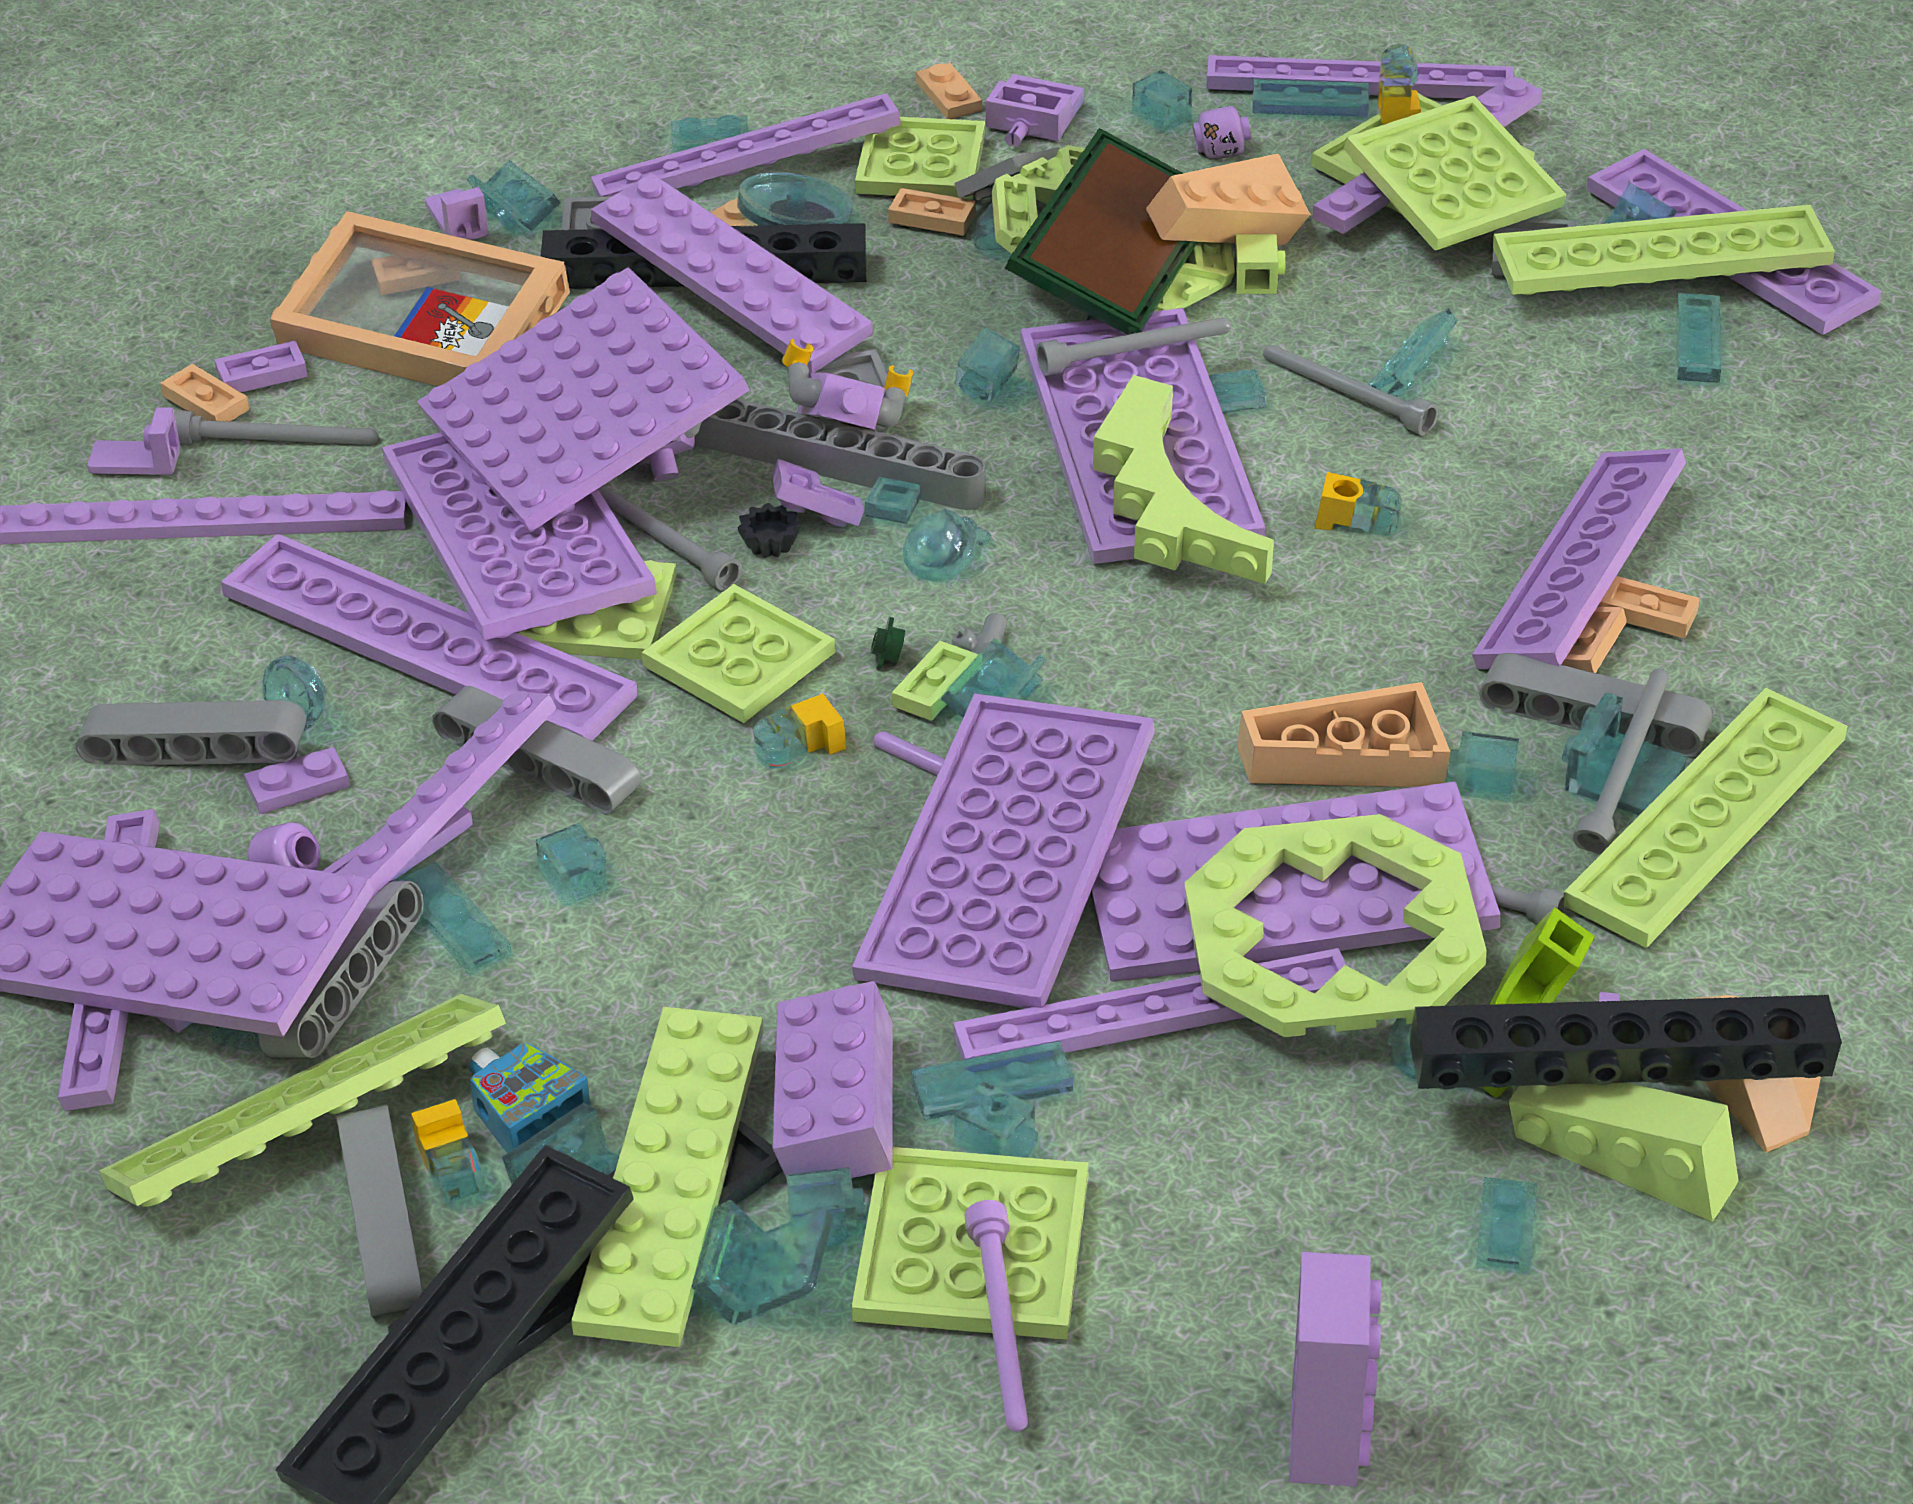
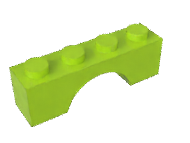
(1543, 964)

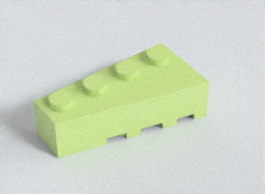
(1636, 1135)

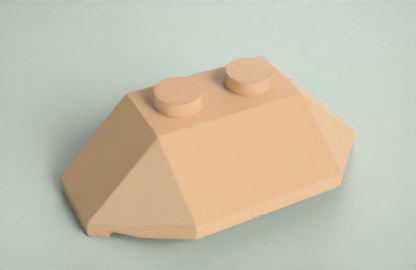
(1770, 1108)

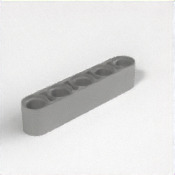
(1565, 693)
(192, 732)
(549, 756)
(351, 972)
(379, 1210)

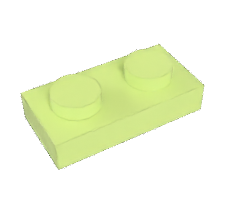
(930, 679)

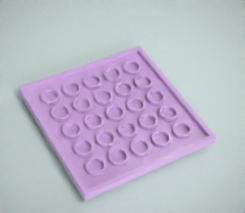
(581, 398)

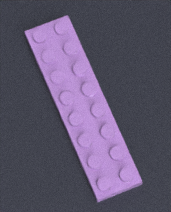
(731, 271)
(1815, 296)
(1581, 556)

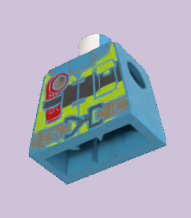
(523, 1092)

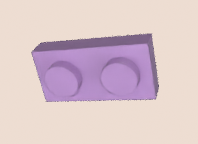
(262, 367)
(296, 780)

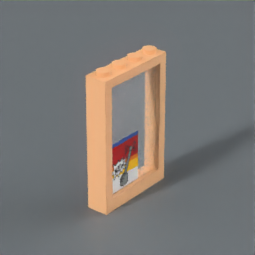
(414, 299)

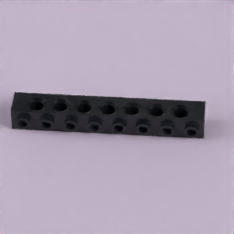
(815, 250)
(1624, 1041)

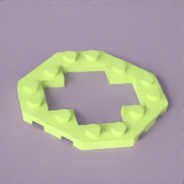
(1016, 210)
(1348, 998)

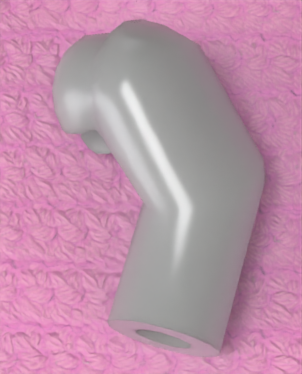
(994, 626)

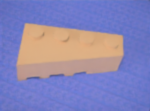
(1229, 201)
(1347, 740)

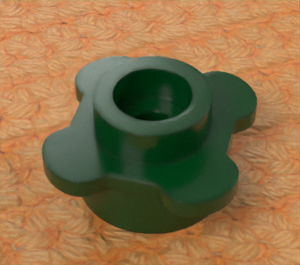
(887, 644)

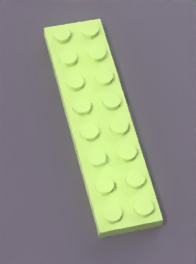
(1662, 249)
(1704, 817)
(294, 1102)
(676, 1171)

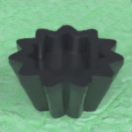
(769, 530)

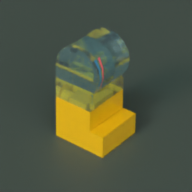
(1396, 80)
(1358, 505)
(798, 731)
(448, 1151)

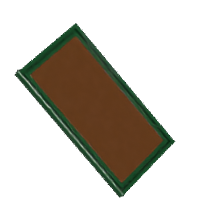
(1098, 240)

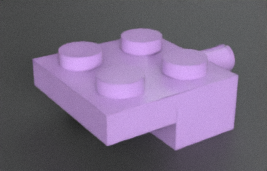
(1032, 108)

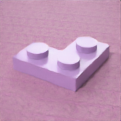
(802, 490)

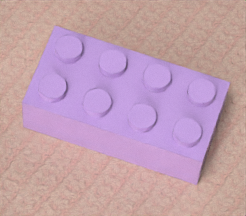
(834, 1082)
(1334, 1369)

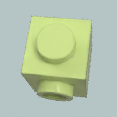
(1258, 263)

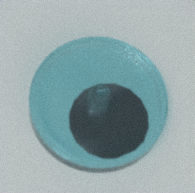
(792, 200)

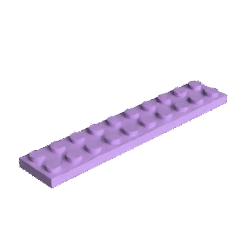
(421, 634)

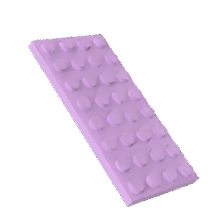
(1194, 442)
(498, 566)
(1005, 851)
(1358, 906)
(171, 931)

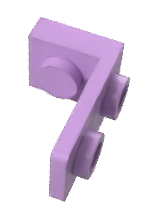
(459, 213)
(152, 456)

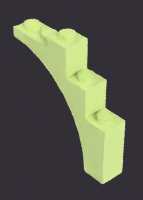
(1146, 489)

